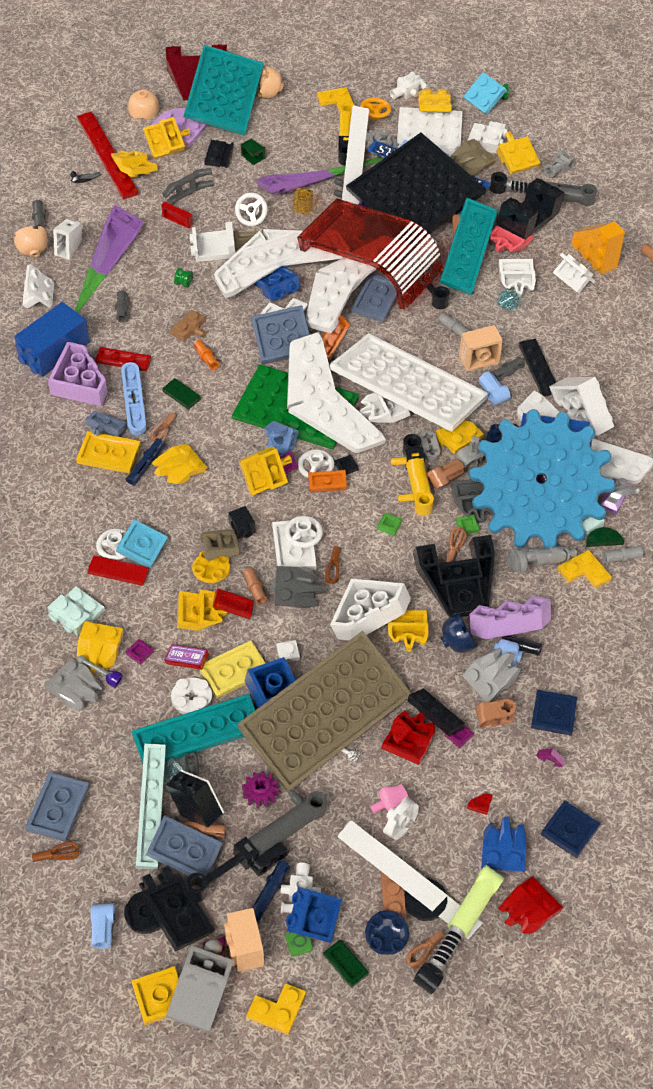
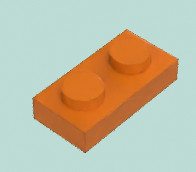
(327, 481)

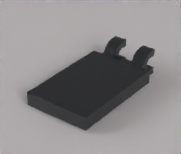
(176, 915)

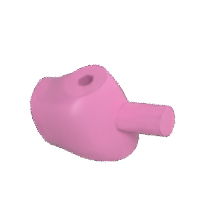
(390, 797)

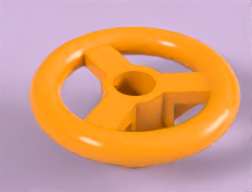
(374, 109)

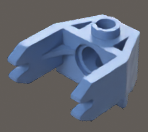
(275, 431)

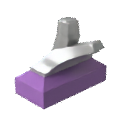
(613, 500)

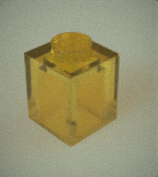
(303, 201)

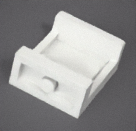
(213, 245)

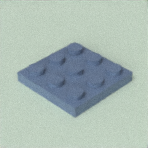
(277, 330)

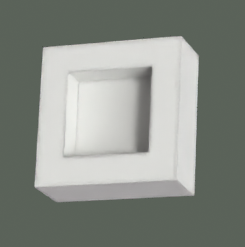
(288, 650)

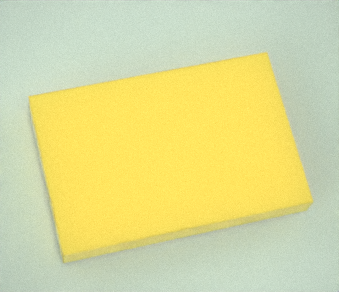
(229, 669)

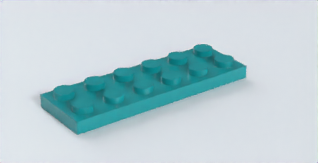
(468, 246)
(196, 729)

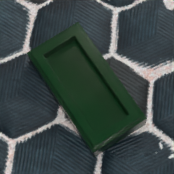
(181, 393)
(345, 963)

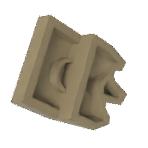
(472, 157)

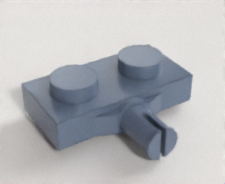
(105, 423)

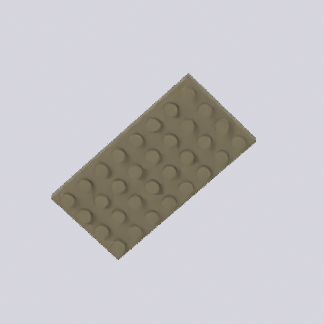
(324, 711)

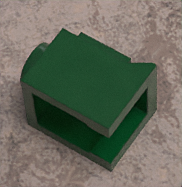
(252, 151)

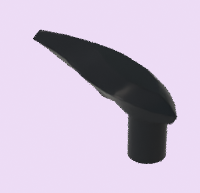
(82, 178)

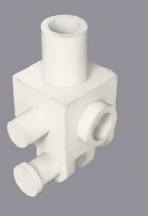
(408, 86)
(300, 880)

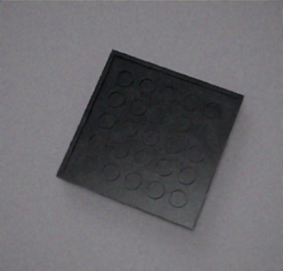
(417, 184)

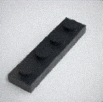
(537, 366)

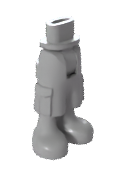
(518, 559)

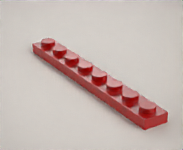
(104, 149)

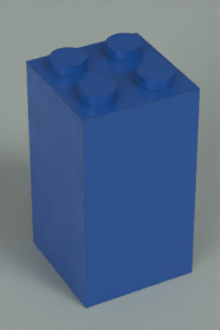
(45, 338)

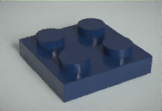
(554, 712)
(570, 829)

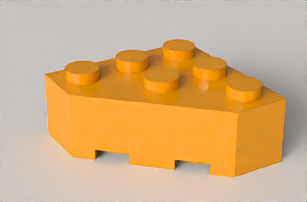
(600, 245)

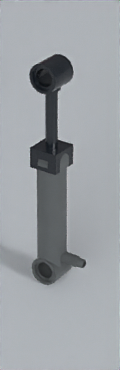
(250, 849)

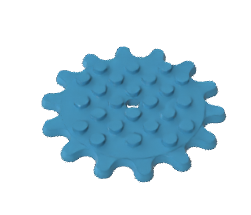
(548, 507)

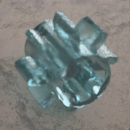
(508, 299)

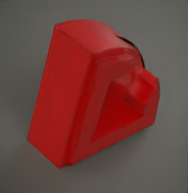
(400, 730)
(481, 803)

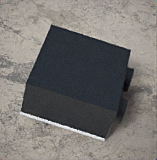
(194, 798)

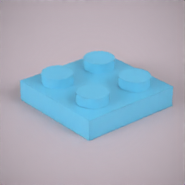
(484, 93)
(141, 544)

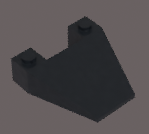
(461, 583)

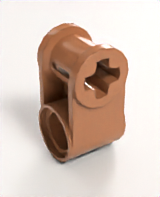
(495, 713)

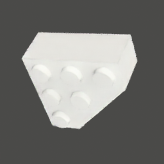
(583, 401)
(368, 607)

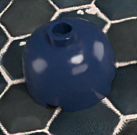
(457, 635)

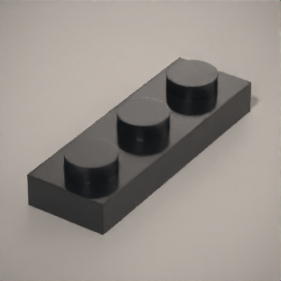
(436, 712)

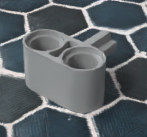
(470, 455)

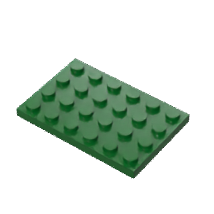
(267, 402)

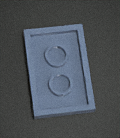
(375, 298)
(57, 807)
(183, 848)

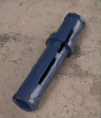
(145, 461)
(272, 884)

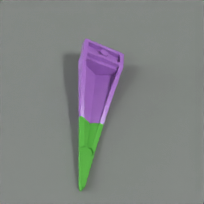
(289, 182)
(115, 238)

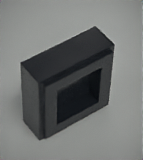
(346, 463)

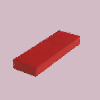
(119, 358)
(118, 570)

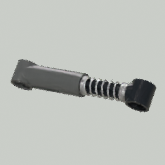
(581, 194)

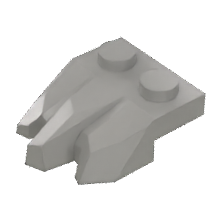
(492, 674)
(74, 685)

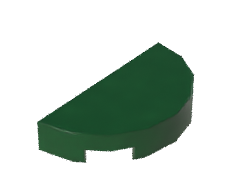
(604, 537)

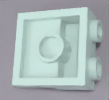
(74, 610)

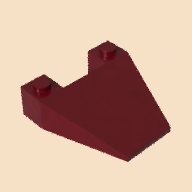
(183, 68)

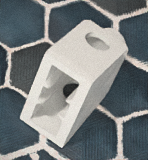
(67, 238)

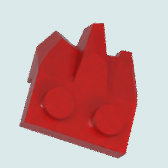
(416, 744)
(530, 906)

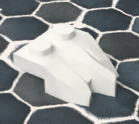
(517, 274)
(382, 409)

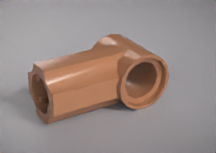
(443, 474)

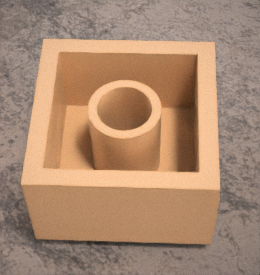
(480, 348)
(244, 940)

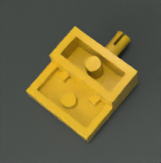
(165, 138)
(517, 154)
(264, 470)

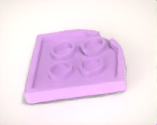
(195, 127)

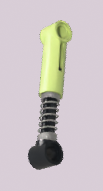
(461, 924)

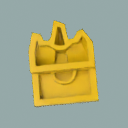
(133, 163)
(459, 437)
(179, 464)
(197, 610)
(409, 628)
(99, 644)

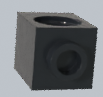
(241, 522)

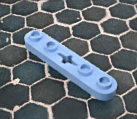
(134, 412)

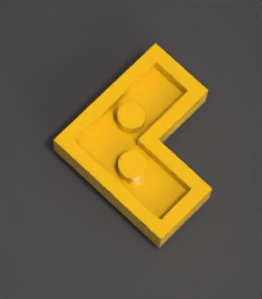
(334, 96)
(585, 565)
(280, 1014)

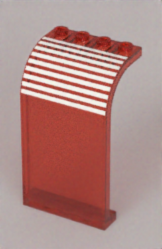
(378, 239)

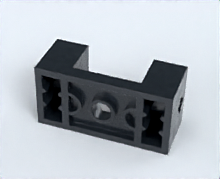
(538, 208)

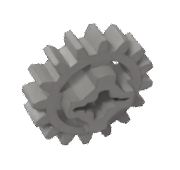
(382, 137)

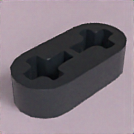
(269, 858)

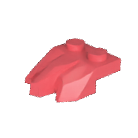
(507, 240)

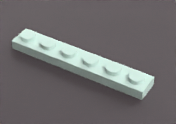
(150, 802)

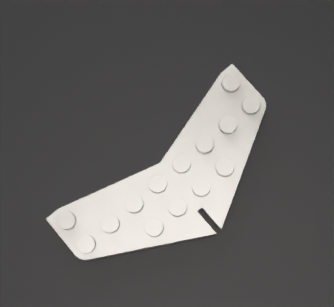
(264, 256)
(331, 291)
(316, 401)
(623, 463)

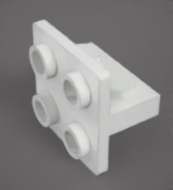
(573, 273)
(37, 288)

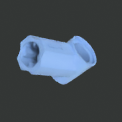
(497, 392)
(102, 925)

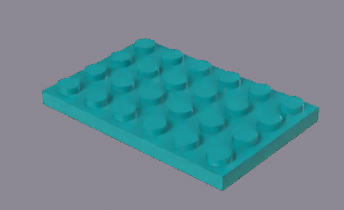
(223, 90)

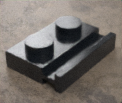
(218, 153)

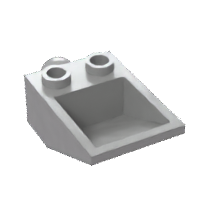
(200, 986)

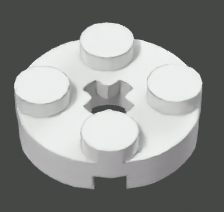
(185, 687)
(400, 817)

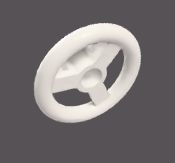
(260, 200)
(317, 460)
(303, 529)
(113, 539)

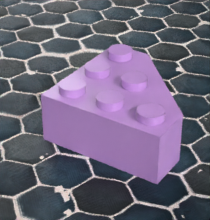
(77, 376)

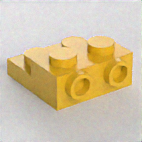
(434, 100)

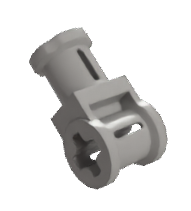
(561, 162)

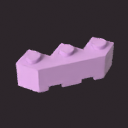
(510, 618)

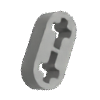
(432, 445)

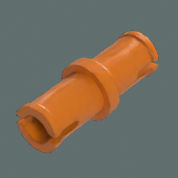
(206, 354)

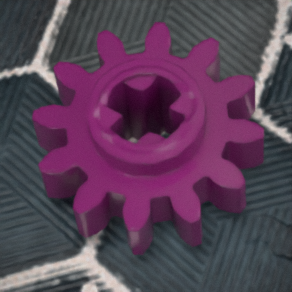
(266, 789)

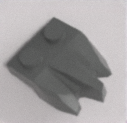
(463, 494)
(296, 587)

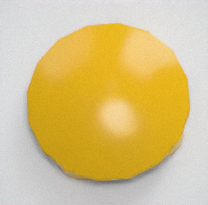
(211, 570)

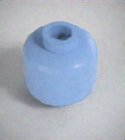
(509, 646)

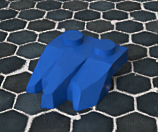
(504, 847)

